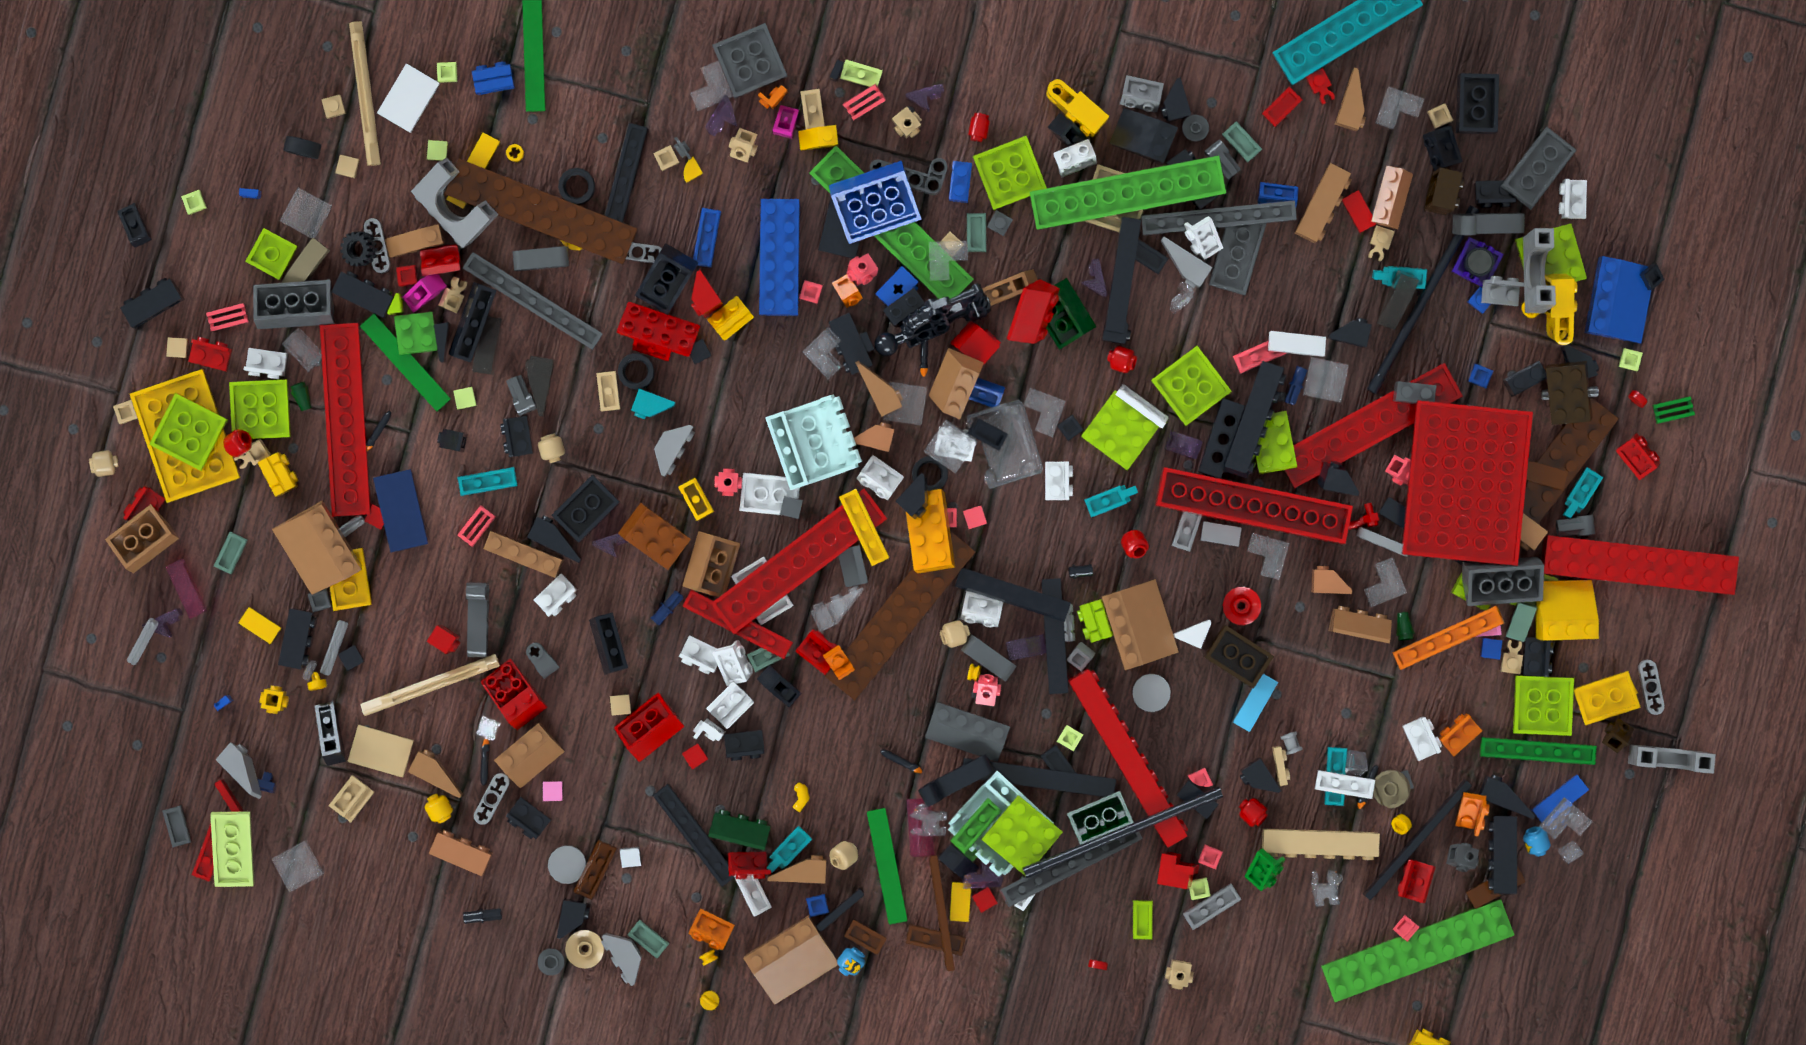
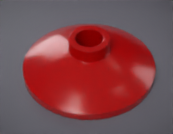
(1252, 605)

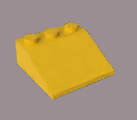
(1567, 611)

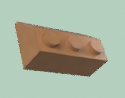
(955, 382)
(141, 539)
(711, 564)
(1360, 624)
(529, 755)

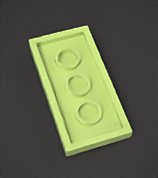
(232, 849)

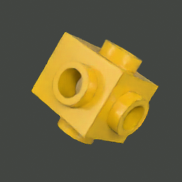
(266, 699)

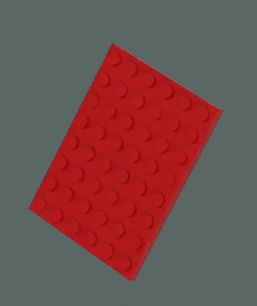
(1467, 483)

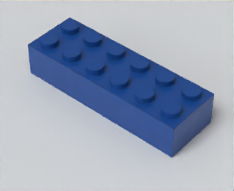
(779, 257)

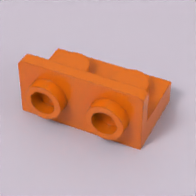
(1459, 734)
(1472, 812)
(711, 930)

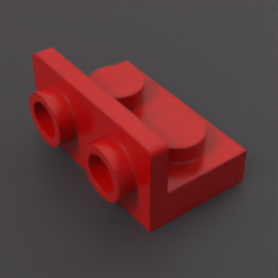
(440, 260)
(210, 355)
(1638, 456)
(144, 497)
(748, 864)

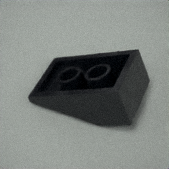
(1143, 136)
(666, 278)

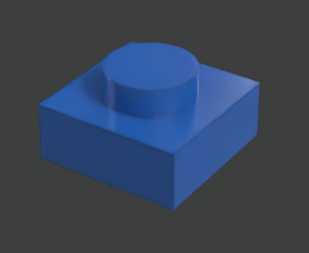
(1476, 299)

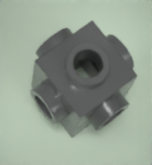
(1463, 857)

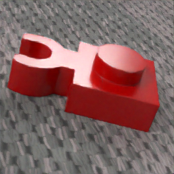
(1319, 83)

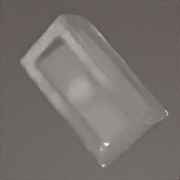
(303, 349)

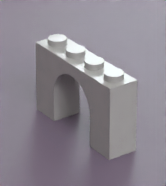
(431, 194)
(1536, 246)
(1671, 758)

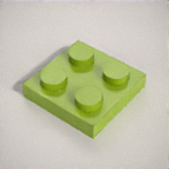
(271, 254)

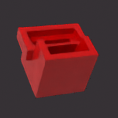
(976, 342)
(1174, 872)

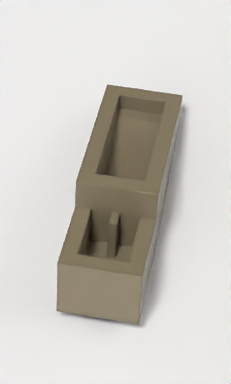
(306, 262)

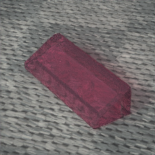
(186, 588)
(919, 844)

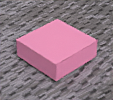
(553, 791)

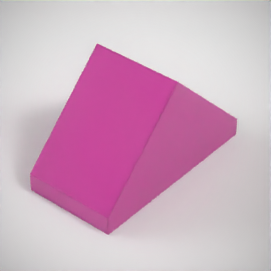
(785, 121)

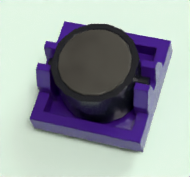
(1477, 262)

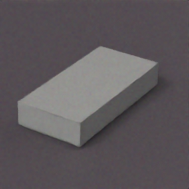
(1220, 534)

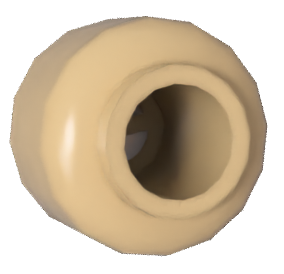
(551, 448)
(103, 463)
(954, 633)
(843, 855)

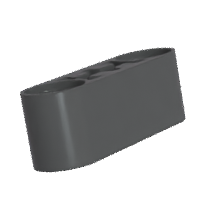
(540, 258)
(988, 658)

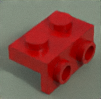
(814, 648)
(1416, 880)

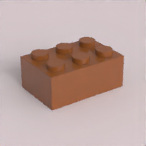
(654, 536)

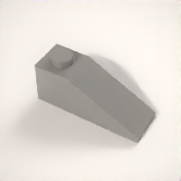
(1189, 266)
(240, 767)

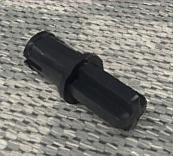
(482, 915)

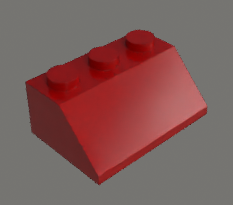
(704, 297)
(1033, 312)
(648, 727)

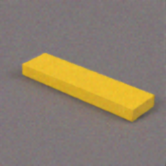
(481, 157)
(864, 527)

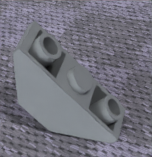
(671, 447)
(625, 955)

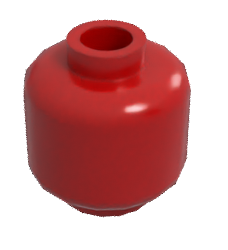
(1122, 359)
(237, 443)
(1134, 544)
(1253, 812)

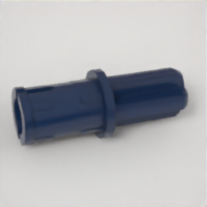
(1295, 385)
(667, 607)

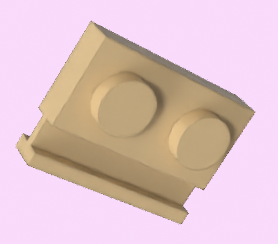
(351, 798)

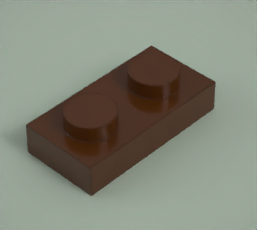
(865, 937)

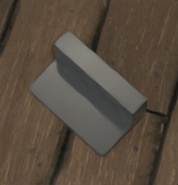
(853, 567)

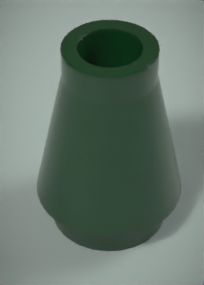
(301, 395)
(1404, 627)

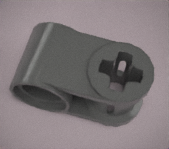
(544, 662)

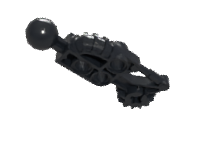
(935, 319)

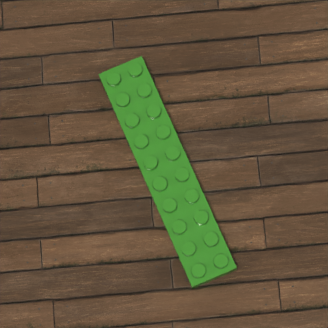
(1128, 192)
(906, 242)
(1424, 949)

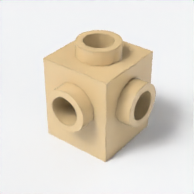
(907, 116)
(743, 145)
(1179, 967)

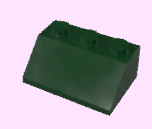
(1069, 317)
(1100, 817)
(740, 829)

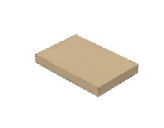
(380, 750)

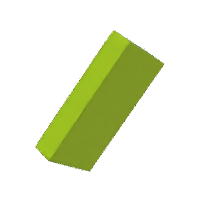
(1142, 919)

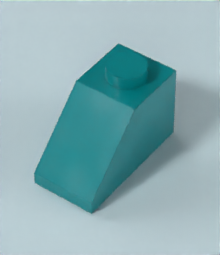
(650, 404)

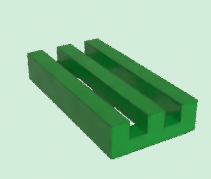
(1689, 406)

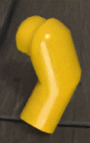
(803, 796)

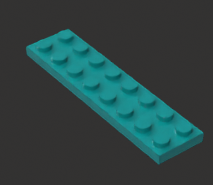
(1339, 35)

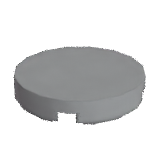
(1151, 692)
(566, 864)

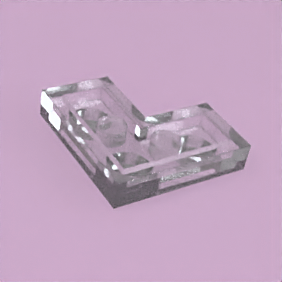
(715, 90)
(1396, 102)
(941, 253)
(819, 353)
(1050, 410)
(1274, 553)
(1390, 585)
(1562, 815)

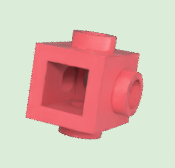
(862, 270)
(1399, 470)
(735, 485)
(986, 689)

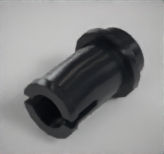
(1080, 571)

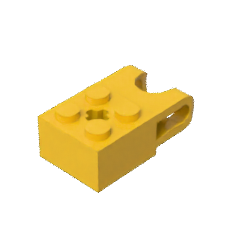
(1077, 107)
(1562, 314)

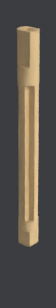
(364, 94)
(430, 685)

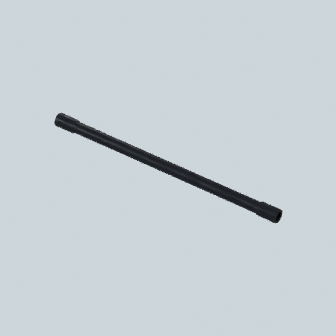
(1379, 377)
(1040, 866)

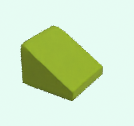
(396, 306)

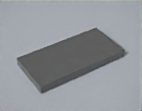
(1538, 168)
(1237, 258)

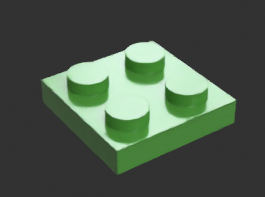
(415, 333)

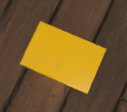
(354, 590)
(1606, 698)

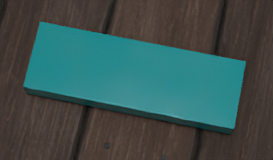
(487, 481)
(1336, 764)

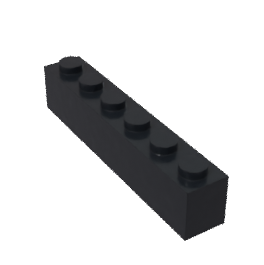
(1254, 420)

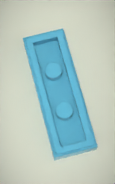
(1255, 703)

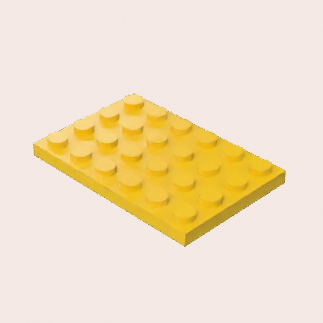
(175, 476)

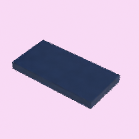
(400, 510)

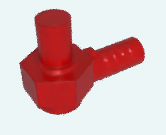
(1370, 518)

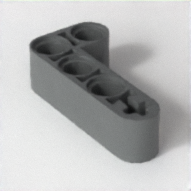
(924, 178)
(1488, 223)
(478, 618)

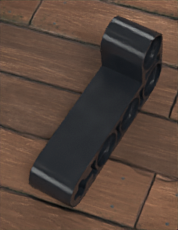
(956, 780)

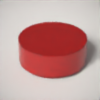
(1637, 398)
(1098, 964)

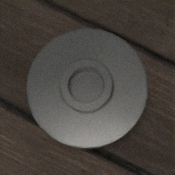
(1195, 128)
(682, 148)
(551, 961)

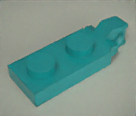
(1389, 273)
(1582, 492)
(1109, 499)
(789, 849)

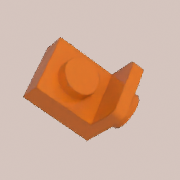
(776, 95)
(847, 291)
(839, 662)

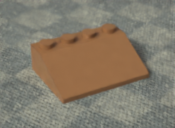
(317, 548)
(1139, 624)
(791, 960)

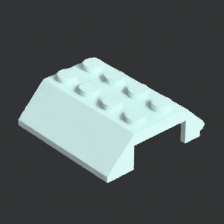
(813, 441)
(1002, 794)

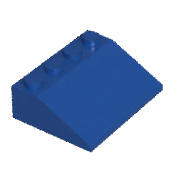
(874, 202)
(1618, 301)

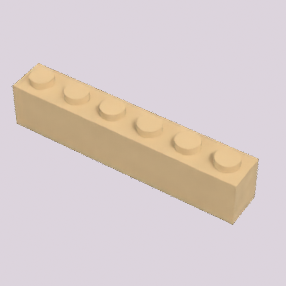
(1321, 843)

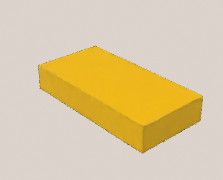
(259, 625)
(959, 903)

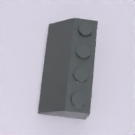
(293, 304)
(1503, 583)
(967, 731)

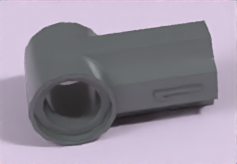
(1228, 165)
(522, 398)
(1580, 525)

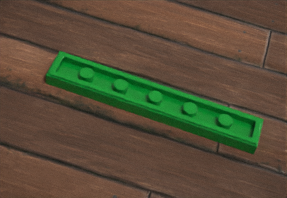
(534, 55)
(405, 363)
(1538, 751)
(887, 866)

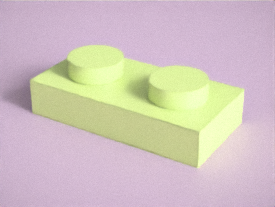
(860, 74)

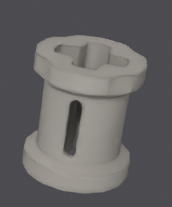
(1291, 743)

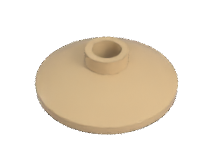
(577, 955)

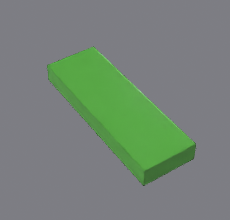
(976, 825)

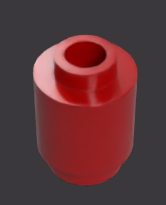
(979, 127)

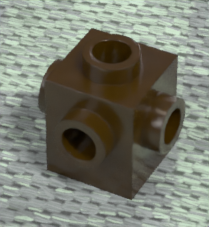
(1617, 735)

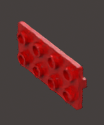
(657, 332)

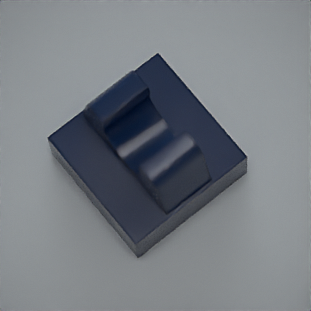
(266, 783)

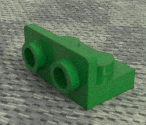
(1264, 870)

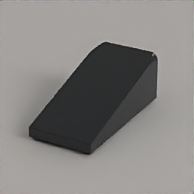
(134, 225)
(442, 335)

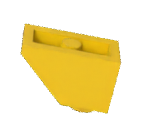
(818, 138)

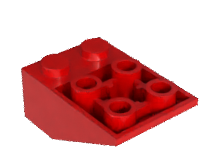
(513, 694)

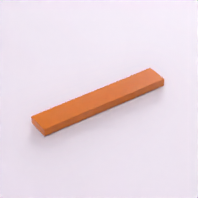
(1448, 637)

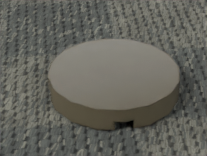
(1391, 788)

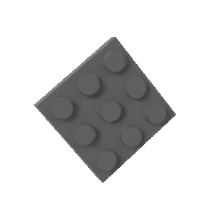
(749, 60)

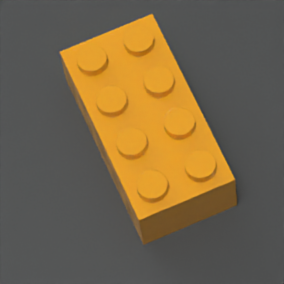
(931, 536)

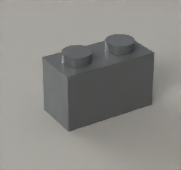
(1411, 392)

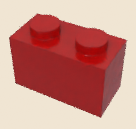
(444, 639)

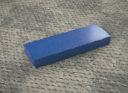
(707, 237)
(1570, 790)

